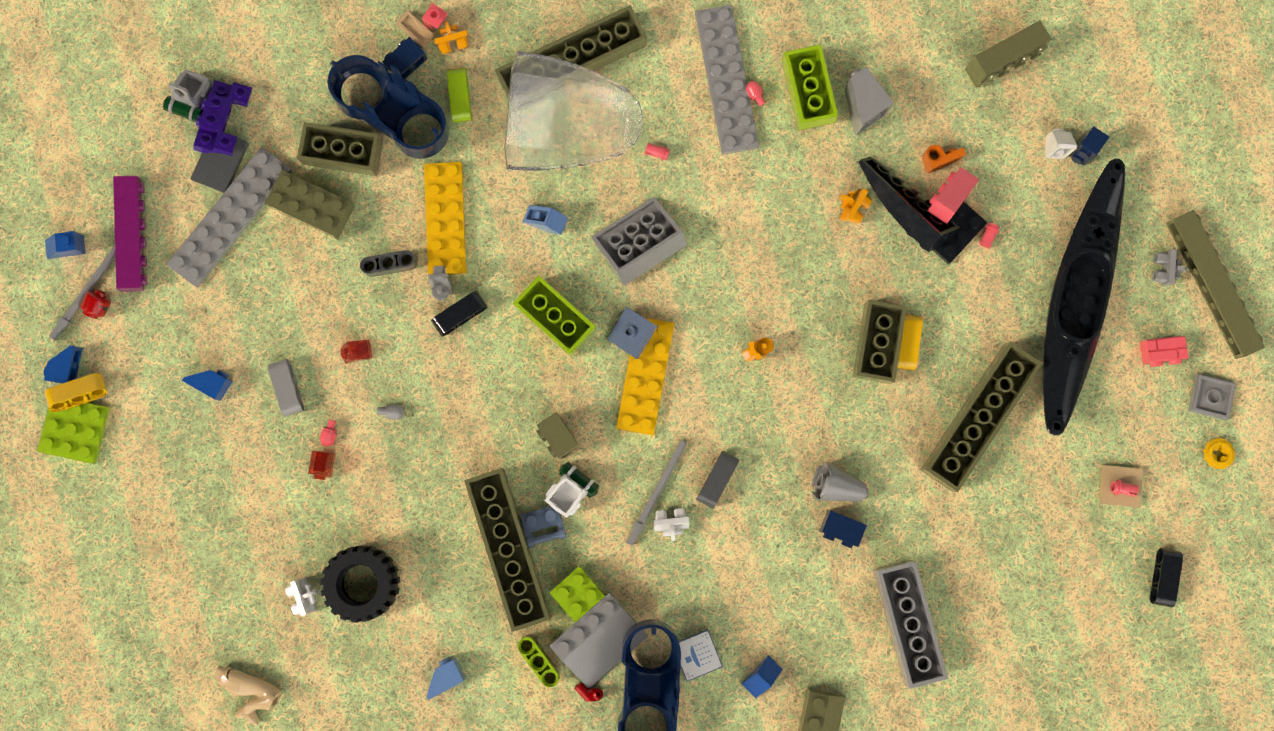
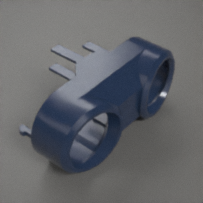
(396, 105)
(654, 686)

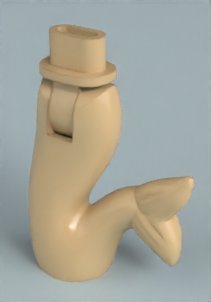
(247, 685)

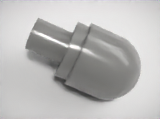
(391, 411)

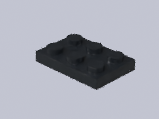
(970, 225)

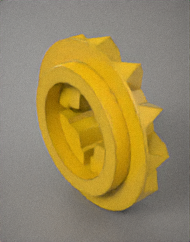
(1224, 447)

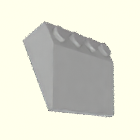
(639, 240)
(596, 640)

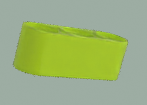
(459, 95)
(540, 671)

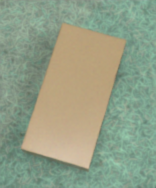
(415, 29)

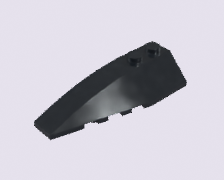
(907, 207)

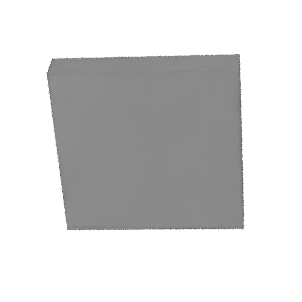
(1212, 397)

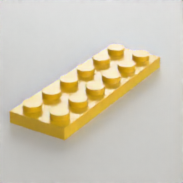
(445, 217)
(645, 383)

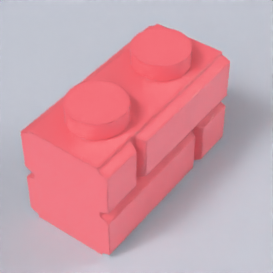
(1164, 350)

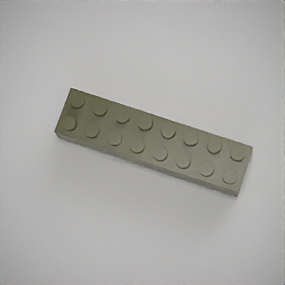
(592, 45)
(981, 417)
(507, 549)

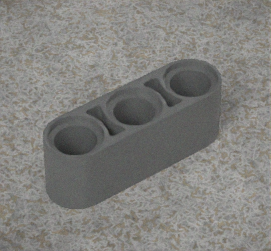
(380, 260)
(717, 479)

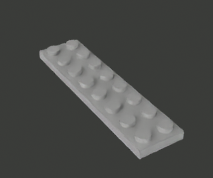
(726, 80)
(227, 218)

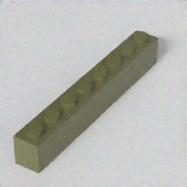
(1215, 285)

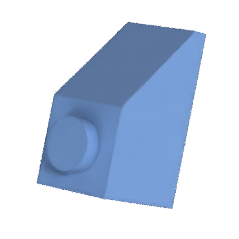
(545, 219)
(445, 677)

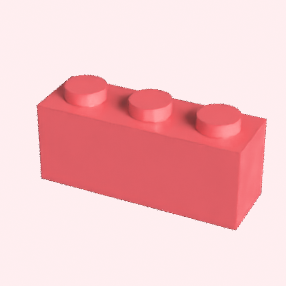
(952, 194)

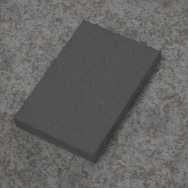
(219, 169)

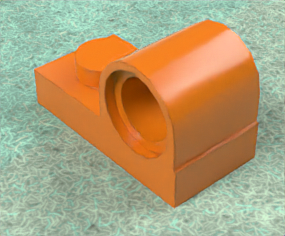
(942, 159)

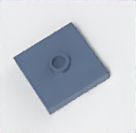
(632, 332)

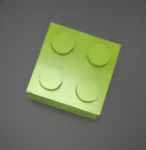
(577, 593)

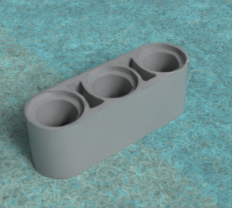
(285, 387)

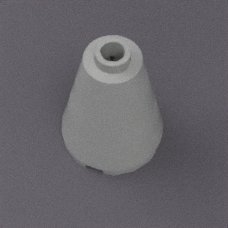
(837, 485)

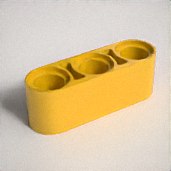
(910, 342)
(75, 392)

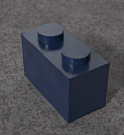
(405, 57)
(1089, 146)
(843, 529)

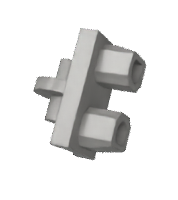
(1170, 268)
(440, 283)

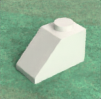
(1059, 144)

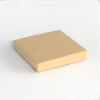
(1126, 475)

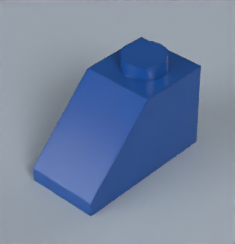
(64, 245)
(63, 366)
(210, 383)

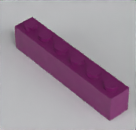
(129, 233)

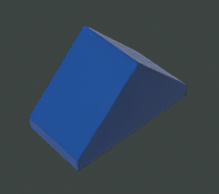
(762, 677)

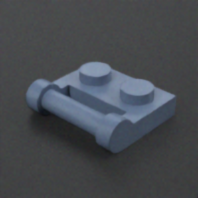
(542, 519)

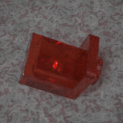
(356, 351)

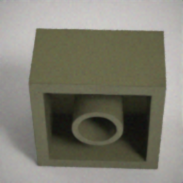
(557, 435)

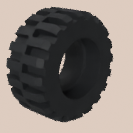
(334, 583)

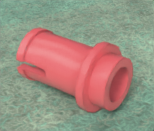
(657, 151)
(989, 235)
(1119, 487)

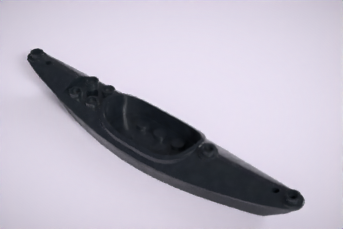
(1081, 297)

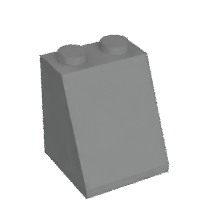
(866, 99)

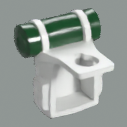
(570, 490)

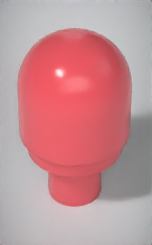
(755, 92)
(328, 434)

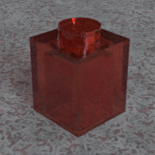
(321, 464)

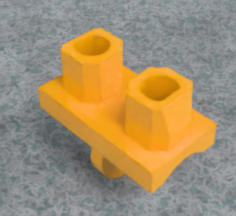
(443, 42)
(851, 204)
(758, 349)

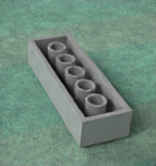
(910, 624)

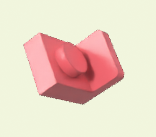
(434, 17)

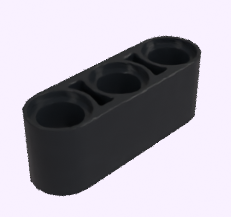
(459, 313)
(1166, 577)

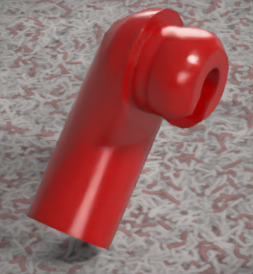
(589, 694)

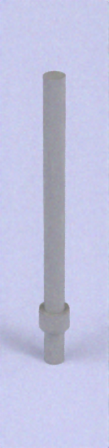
(64, 322)
(638, 526)

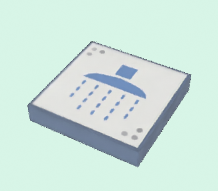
(698, 655)

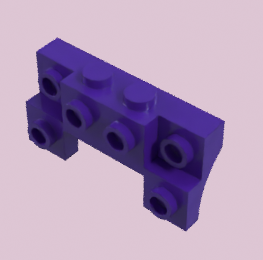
(215, 116)

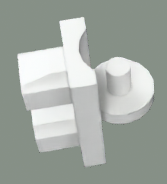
(673, 525)
(304, 596)

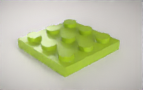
(74, 432)

